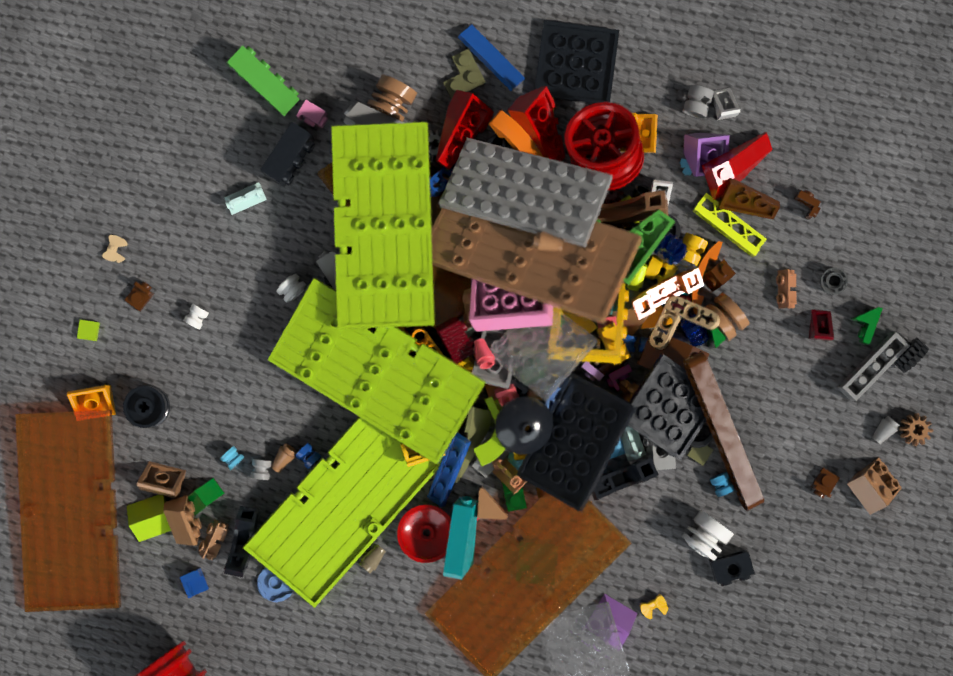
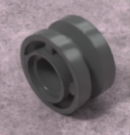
(843, 281)

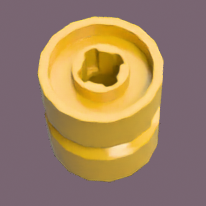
(695, 246)
(654, 267)

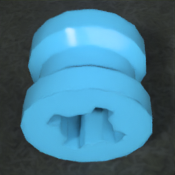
(232, 457)

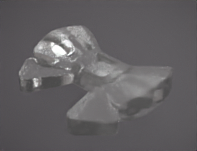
(683, 266)

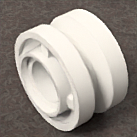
(291, 288)

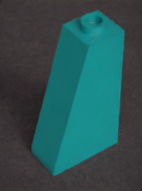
(461, 538)

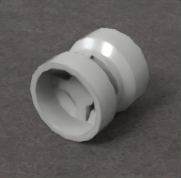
(260, 471)

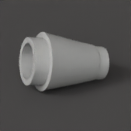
(885, 429)

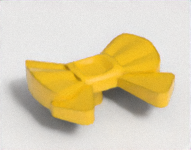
(659, 602)

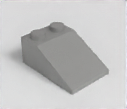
(496, 374)

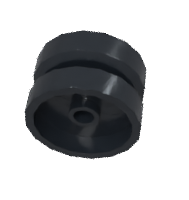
(135, 409)

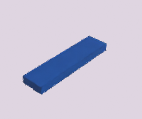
(491, 57)
(448, 470)

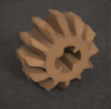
(921, 433)

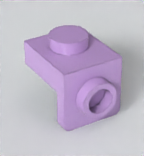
(591, 372)

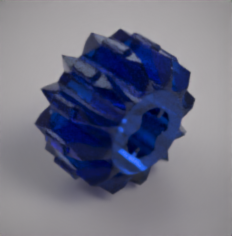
(671, 249)
(694, 333)

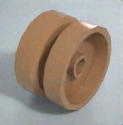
(729, 315)

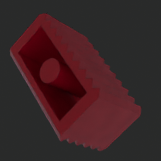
(455, 339)

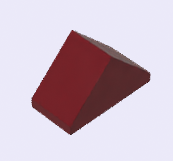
(821, 325)

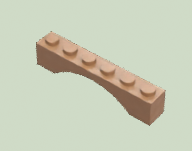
(634, 209)

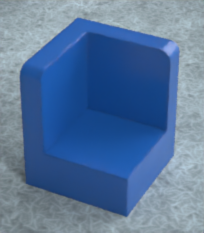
(194, 582)

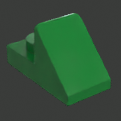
(870, 320)
(514, 501)

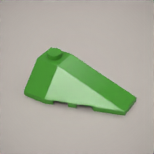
(652, 232)

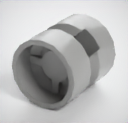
(698, 100)

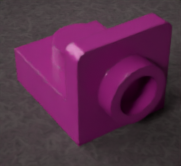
(621, 374)

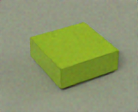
(88, 330)

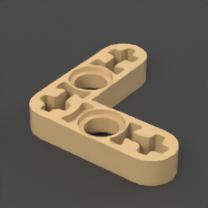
(676, 315)

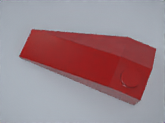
(536, 116)
(463, 120)
(735, 163)

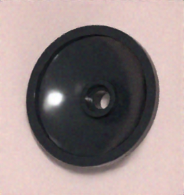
(514, 418)

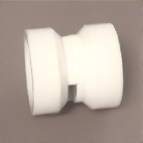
(195, 316)

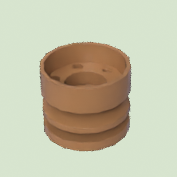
(392, 97)

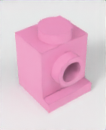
(312, 114)

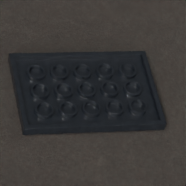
(583, 438)

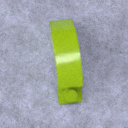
(493, 448)

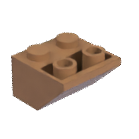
(874, 486)
(182, 520)

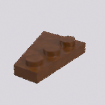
(746, 200)

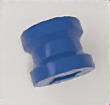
(629, 342)

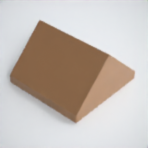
(162, 480)
(488, 507)

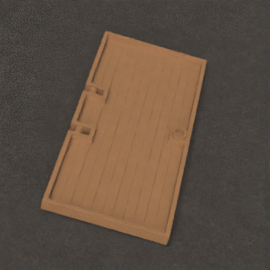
(505, 257)

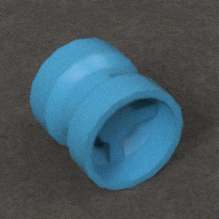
(722, 484)

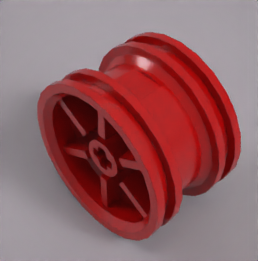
(602, 132)
(173, 663)

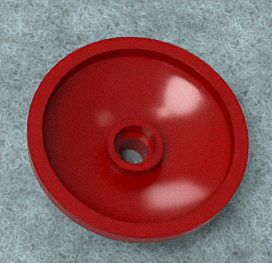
(411, 536)

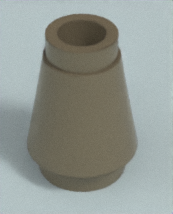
(372, 559)

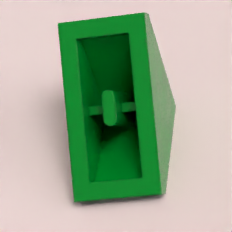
(205, 495)

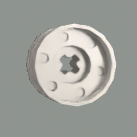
(707, 535)

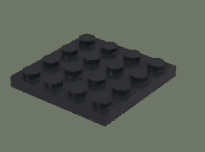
(577, 62)
(667, 408)

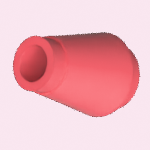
(483, 354)

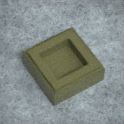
(700, 455)

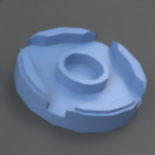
(272, 587)

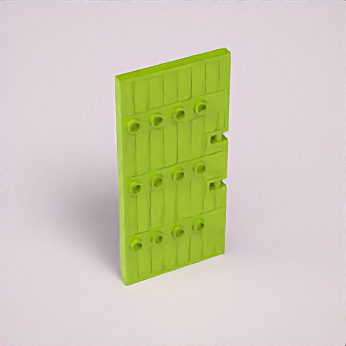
(388, 225)
(375, 376)
(345, 511)

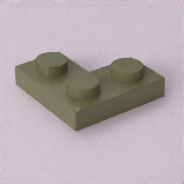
(469, 76)

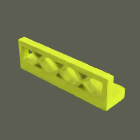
(726, 230)

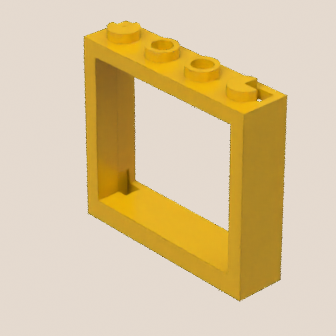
(621, 332)

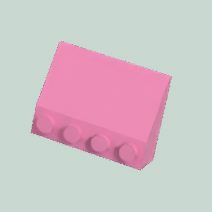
(501, 309)

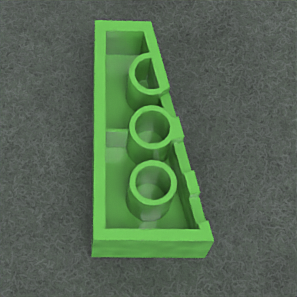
(263, 80)

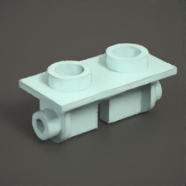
(245, 198)
(632, 444)

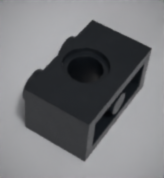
(720, 568)

